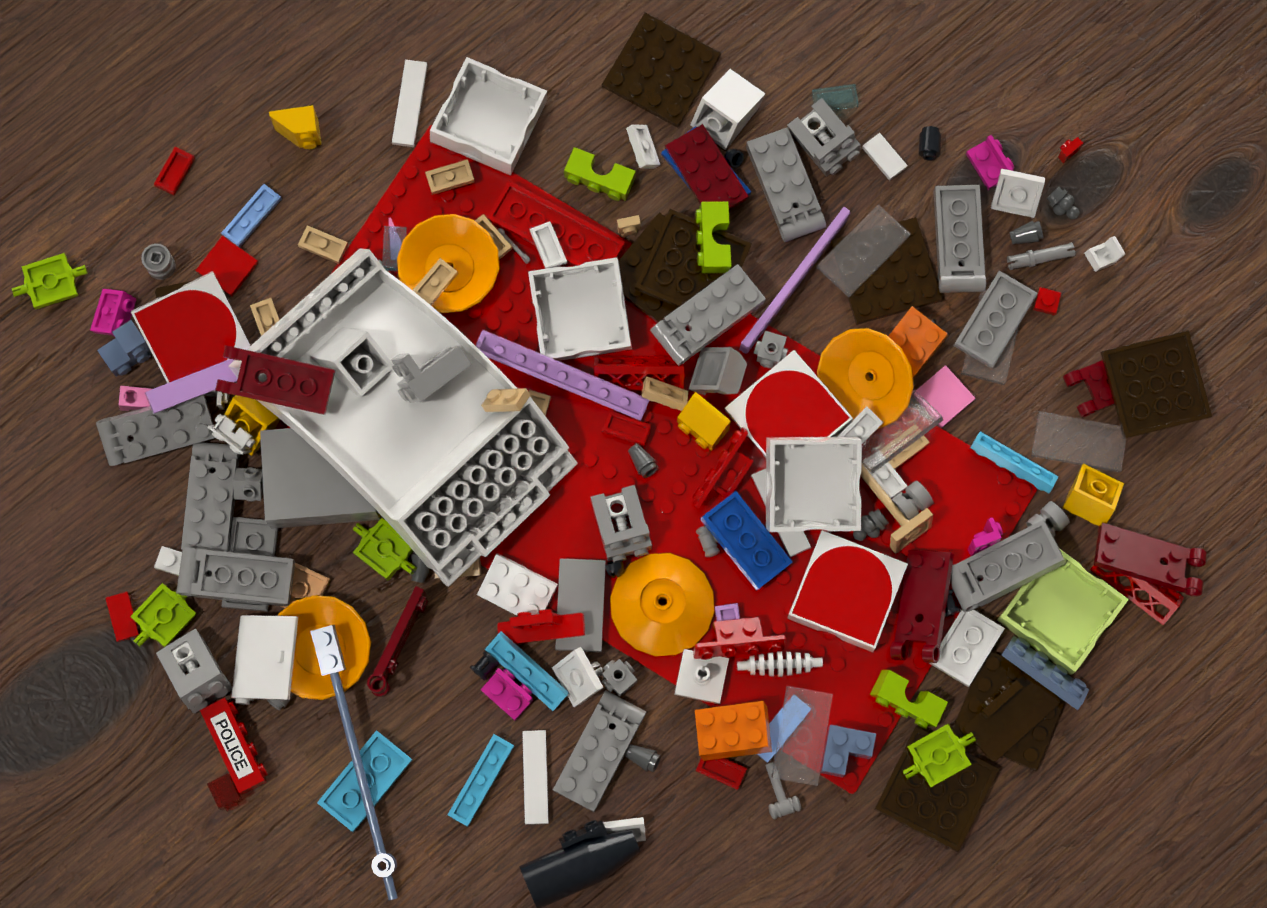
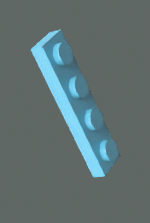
(1014, 462)
(527, 671)
(480, 780)

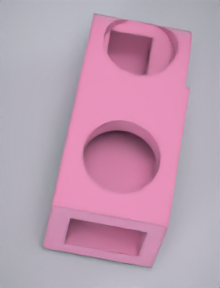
(133, 398)

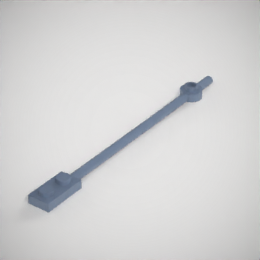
(331, 662)

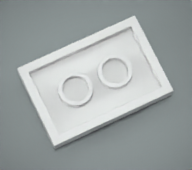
(516, 587)
(967, 646)

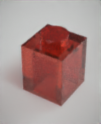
(225, 792)

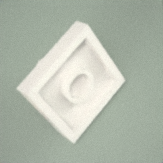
(1017, 193)
(578, 676)
(701, 678)

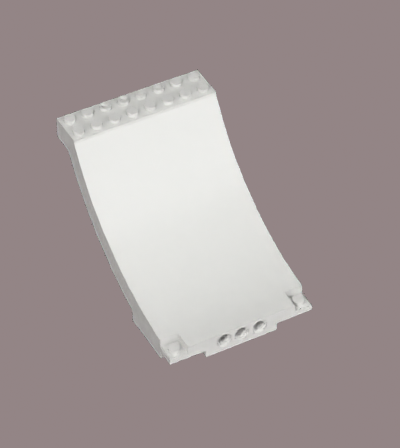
(432, 467)

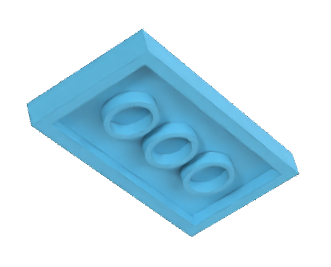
(382, 766)

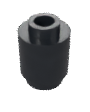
(930, 143)

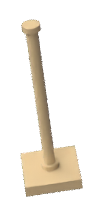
(909, 529)

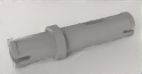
(1031, 257)

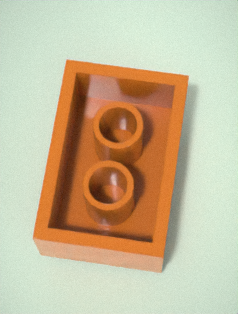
(917, 338)
(733, 730)

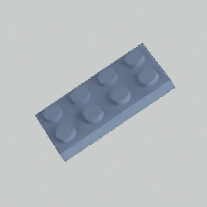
(1045, 672)

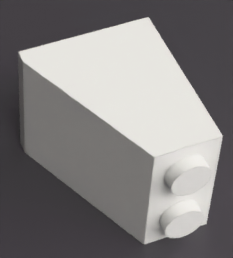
(727, 108)

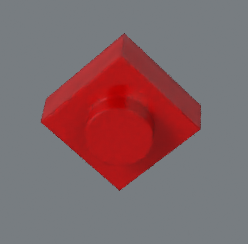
(1069, 149)
(1047, 301)

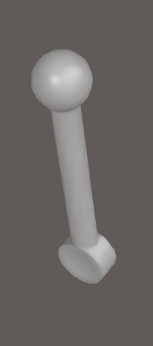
(525, 258)

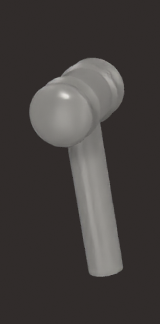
(708, 542)
(783, 806)

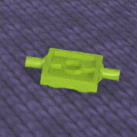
(49, 281)
(383, 549)
(162, 616)
(939, 755)

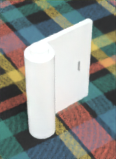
(264, 658)

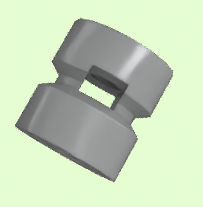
(158, 261)
(914, 500)
(1053, 516)

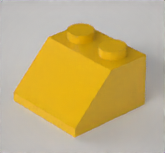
(298, 126)
(251, 417)
(703, 422)
(1093, 495)

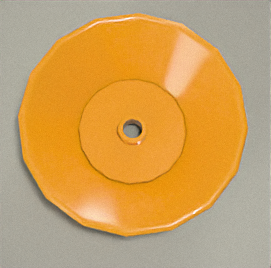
(458, 243)
(846, 370)
(319, 612)
(655, 627)

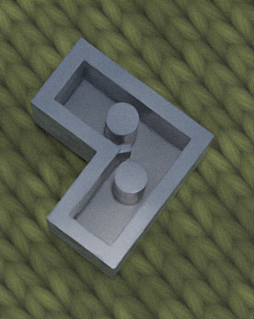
(125, 350)
(844, 742)

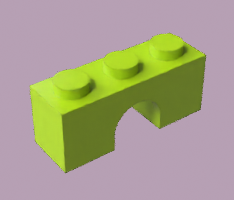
(615, 184)
(713, 256)
(891, 691)

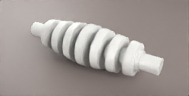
(788, 663)

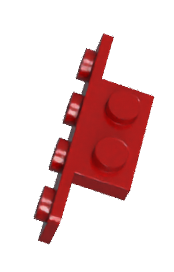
(728, 472)
(542, 626)
(738, 638)

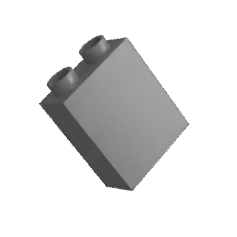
(304, 486)

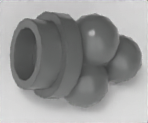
(1063, 203)
(871, 525)

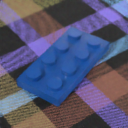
(746, 540)

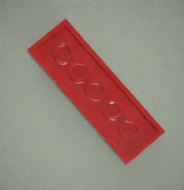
(581, 242)

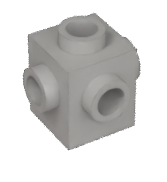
(774, 343)
(248, 484)
(620, 685)

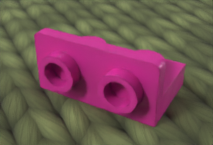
(989, 160)
(112, 311)
(986, 538)
(507, 694)

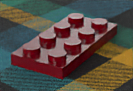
(705, 168)

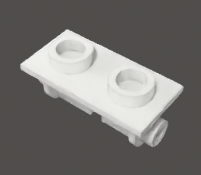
(238, 441)

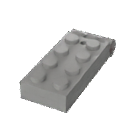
(786, 184)
(959, 238)
(708, 315)
(155, 432)
(210, 497)
(1005, 566)
(236, 577)
(599, 751)

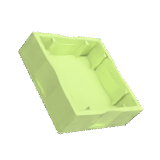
(1063, 613)

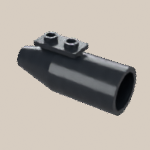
(583, 861)

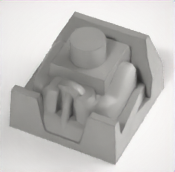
(718, 371)

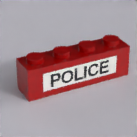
(233, 745)

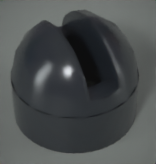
(734, 157)
(614, 569)

